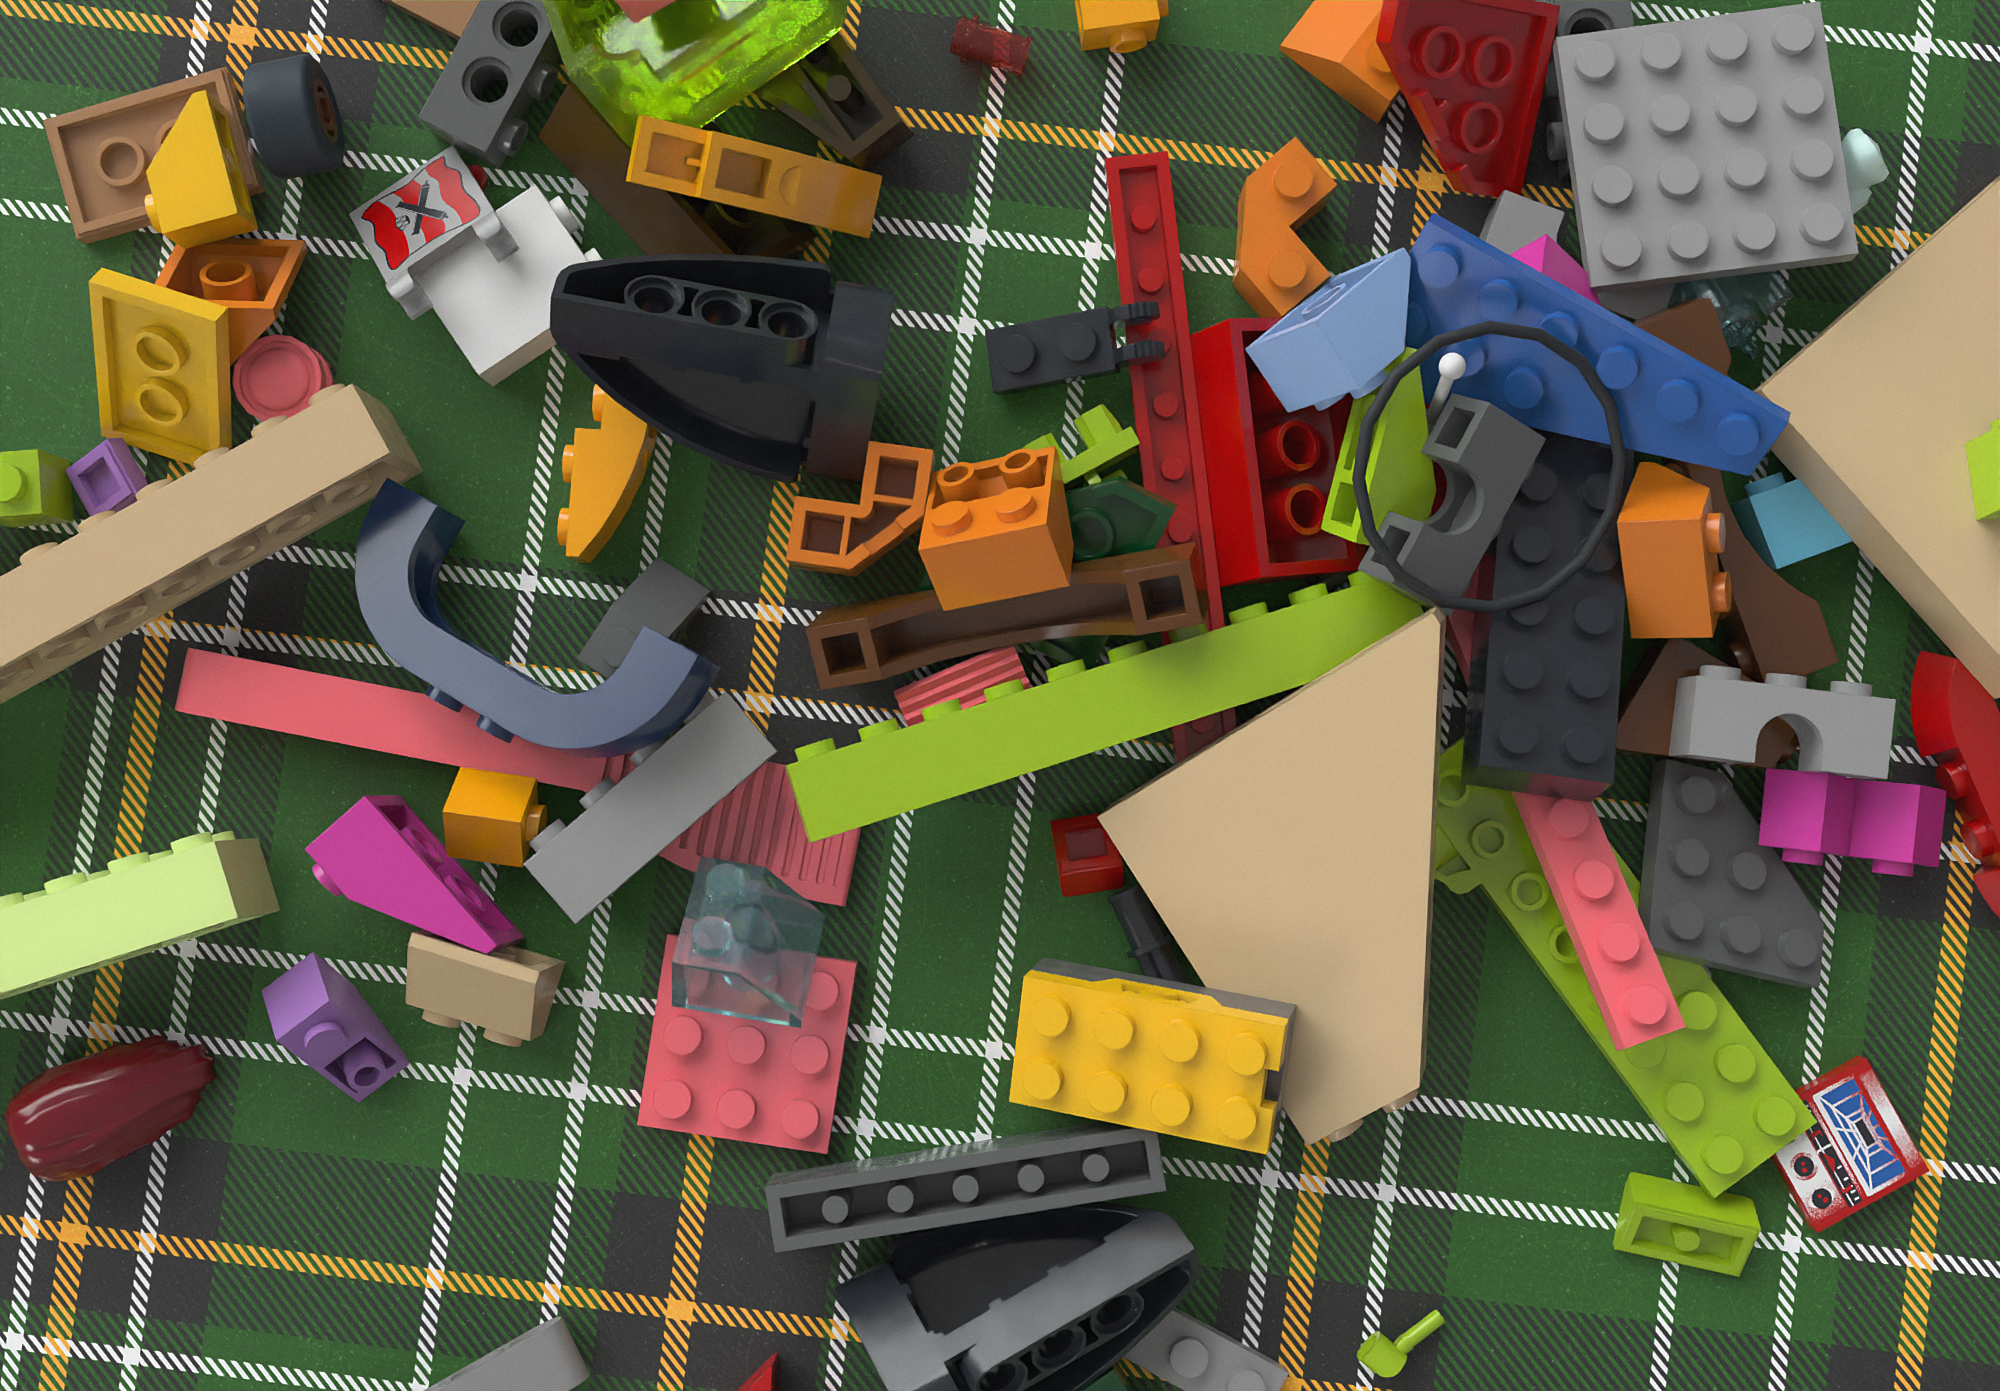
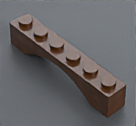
(1105, 597)
(1768, 620)

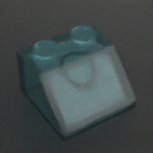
(745, 945)

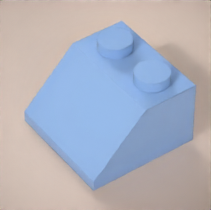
(1338, 336)

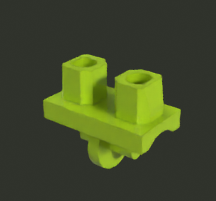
(1104, 443)

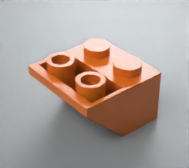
(997, 529)

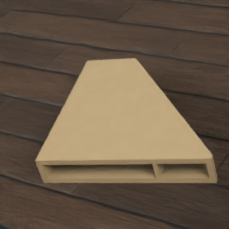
(1886, 423)
(1308, 869)

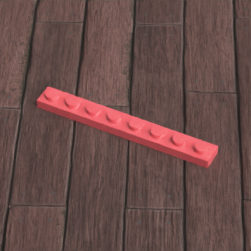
(1590, 896)

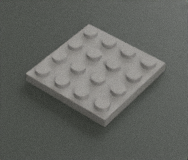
(1704, 148)

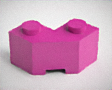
(1852, 818)

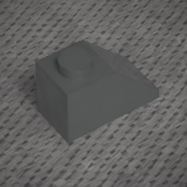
(657, 598)

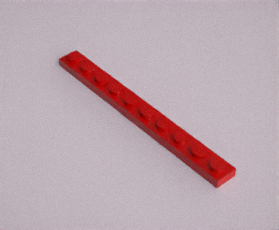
(1166, 388)

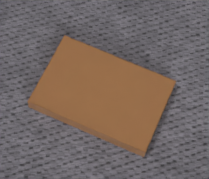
(110, 145)

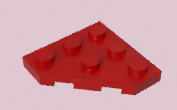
(1472, 81)

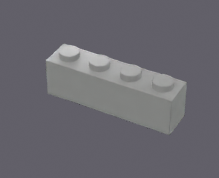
(649, 807)

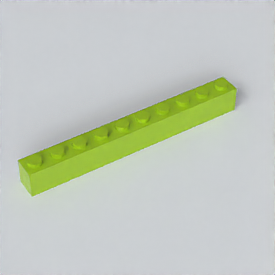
(1090, 708)

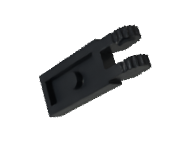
(1068, 348)

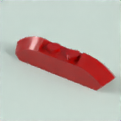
(1962, 729)

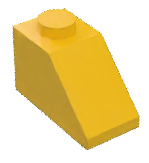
(199, 178)

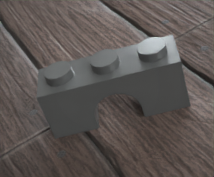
(1484, 465)

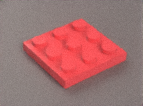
(746, 1074)

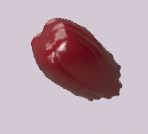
(105, 1106)

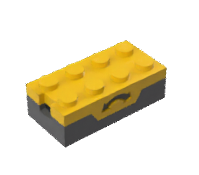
(1152, 1054)

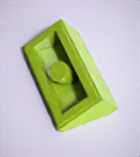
(1686, 1224)

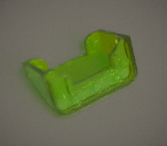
(686, 57)

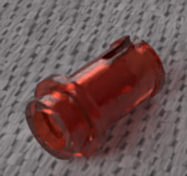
(990, 45)

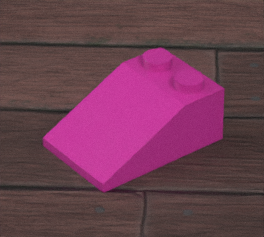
(399, 867)

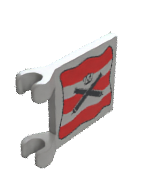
(424, 221)

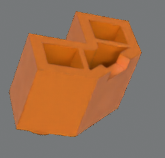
(1270, 261)
(852, 536)

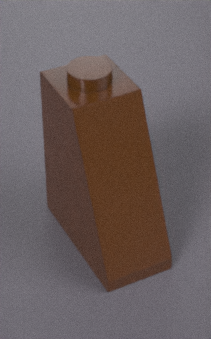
(1649, 701)

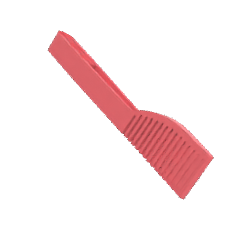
(749, 826)

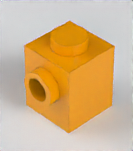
(1118, 23)
(492, 817)

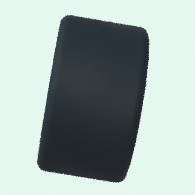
(293, 116)

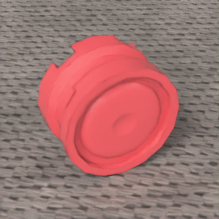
(279, 376)

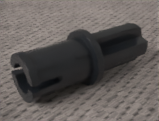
(1146, 935)

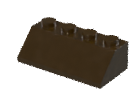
(655, 217)

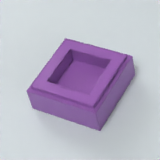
(107, 477)

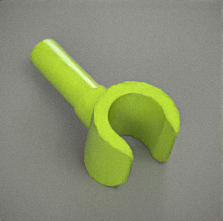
(1389, 1357)

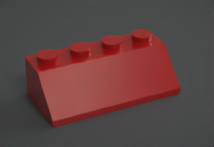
(1265, 466)

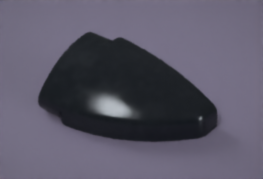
(733, 355)
(1020, 1298)

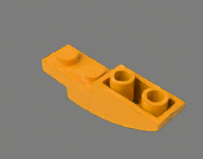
(753, 176)
(603, 475)

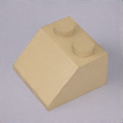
(500, 990)

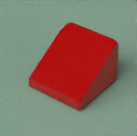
(1085, 856)

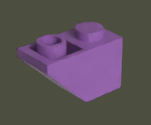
(332, 1028)

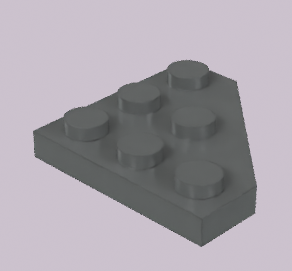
(1715, 891)

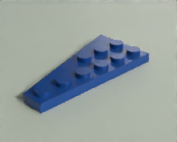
(1661, 394)

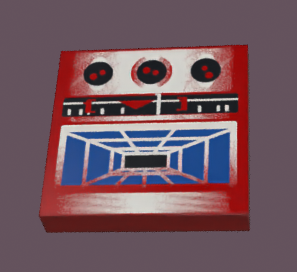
(1852, 1151)

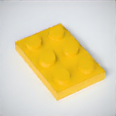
(160, 367)

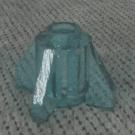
(1737, 303)

